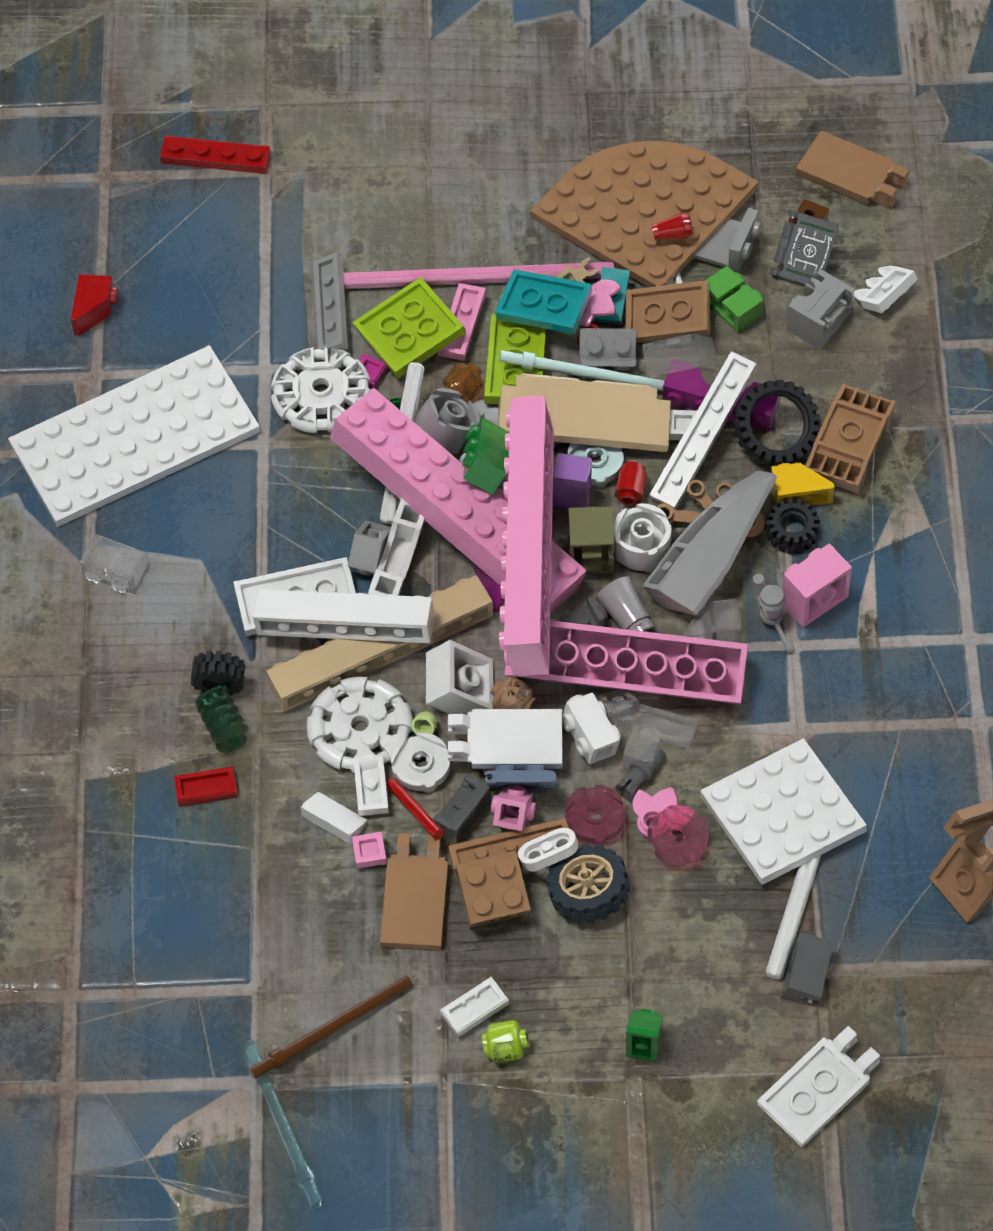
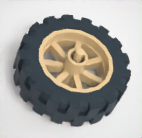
(593, 902)

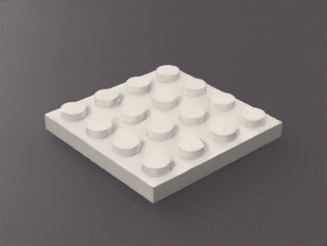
(783, 811)

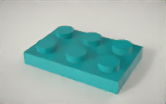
(543, 301)

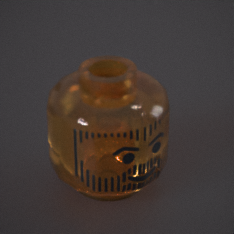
(465, 380)

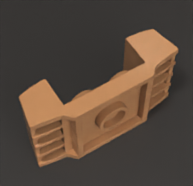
(850, 437)

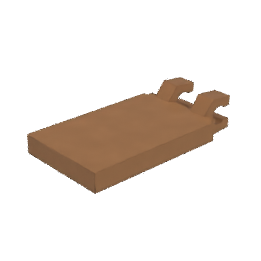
(852, 170)
(414, 897)

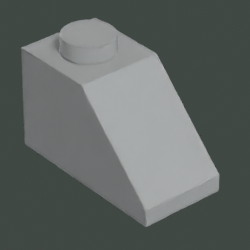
(368, 547)

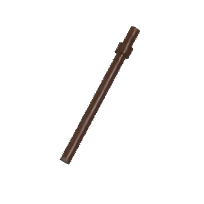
(280, 1057)

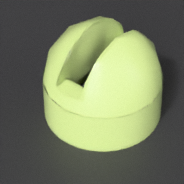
(424, 726)

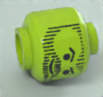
(505, 1041)

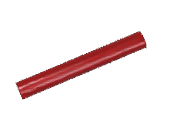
(414, 808)

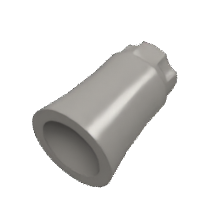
(625, 606)

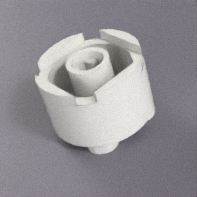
(641, 537)

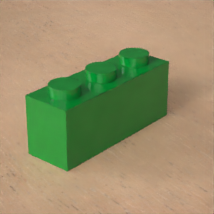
(485, 455)

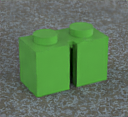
(734, 300)

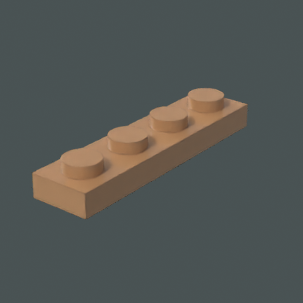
(500, 842)

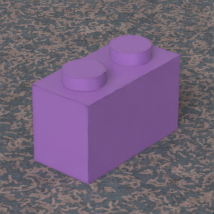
(572, 481)

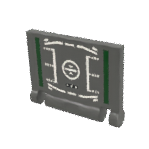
(804, 247)

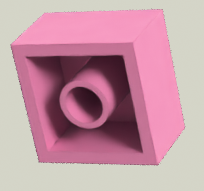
(816, 584)

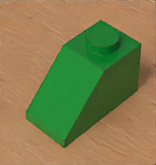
(644, 1034)

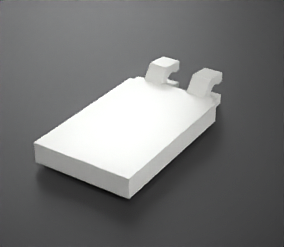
(507, 738)
(818, 1087)

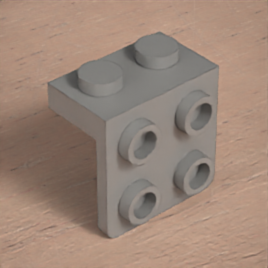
(732, 242)

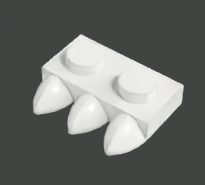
(885, 289)

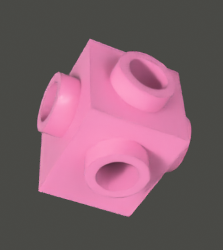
(513, 808)

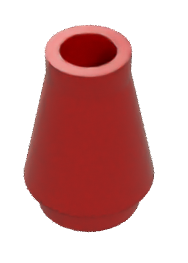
(674, 227)

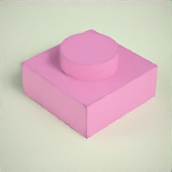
(369, 850)

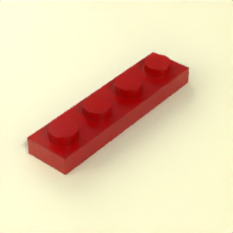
(215, 154)

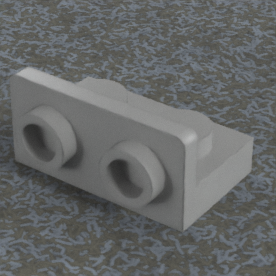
(607, 348)

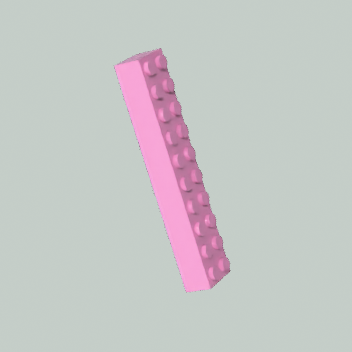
(434, 486)
(527, 537)

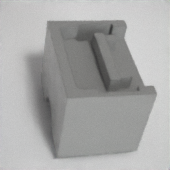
(820, 310)

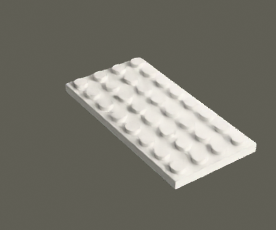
(133, 435)

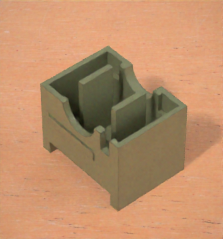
(592, 538)

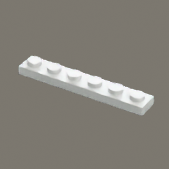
(703, 430)

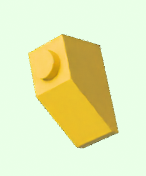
(802, 483)

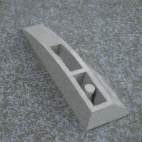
(708, 547)

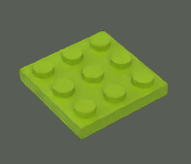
(409, 327)

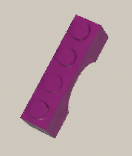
(689, 390)

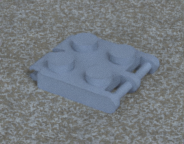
(533, 777)

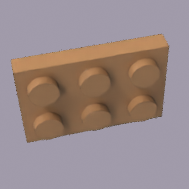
(668, 311)

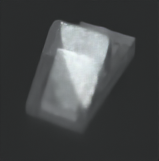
(620, 708)

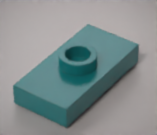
(621, 277)

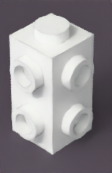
(590, 728)

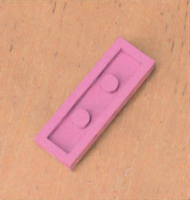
(466, 308)

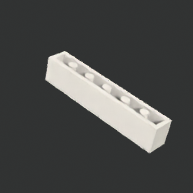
(344, 616)

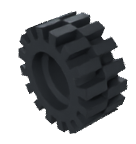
(792, 540)
(218, 670)

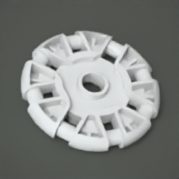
(315, 373)
(354, 709)

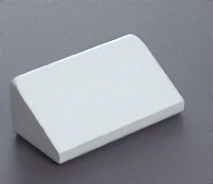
(333, 817)

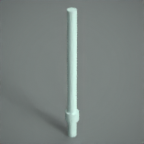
(529, 361)

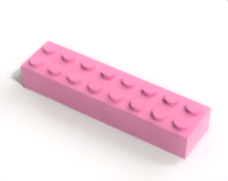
(645, 662)

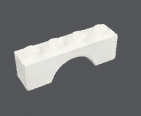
(398, 551)

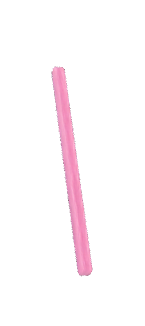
(454, 276)

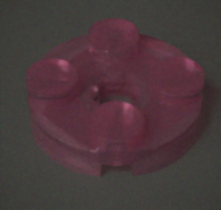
(595, 830)
(663, 841)

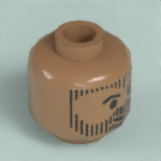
(512, 694)

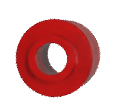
(631, 483)

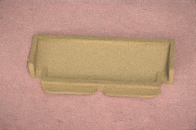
(596, 411)

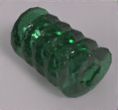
(222, 719)

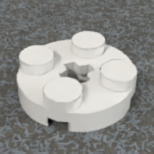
(425, 777)

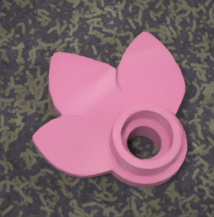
(600, 301)
(647, 806)

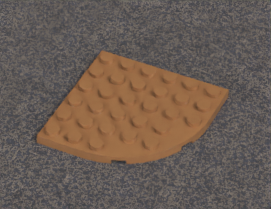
(623, 190)

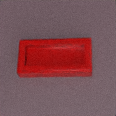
(205, 786)

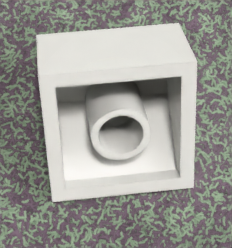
(458, 679)

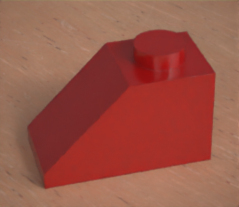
(92, 301)

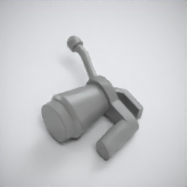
(770, 603)

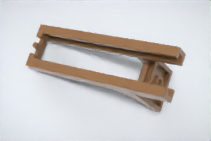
(967, 868)

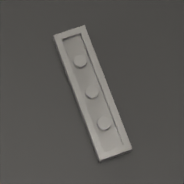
(330, 303)

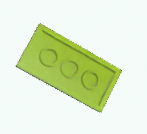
(511, 338)

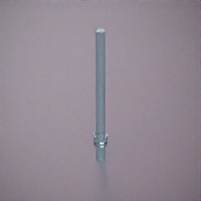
(304, 1175)

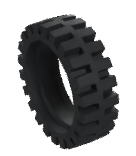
(803, 403)

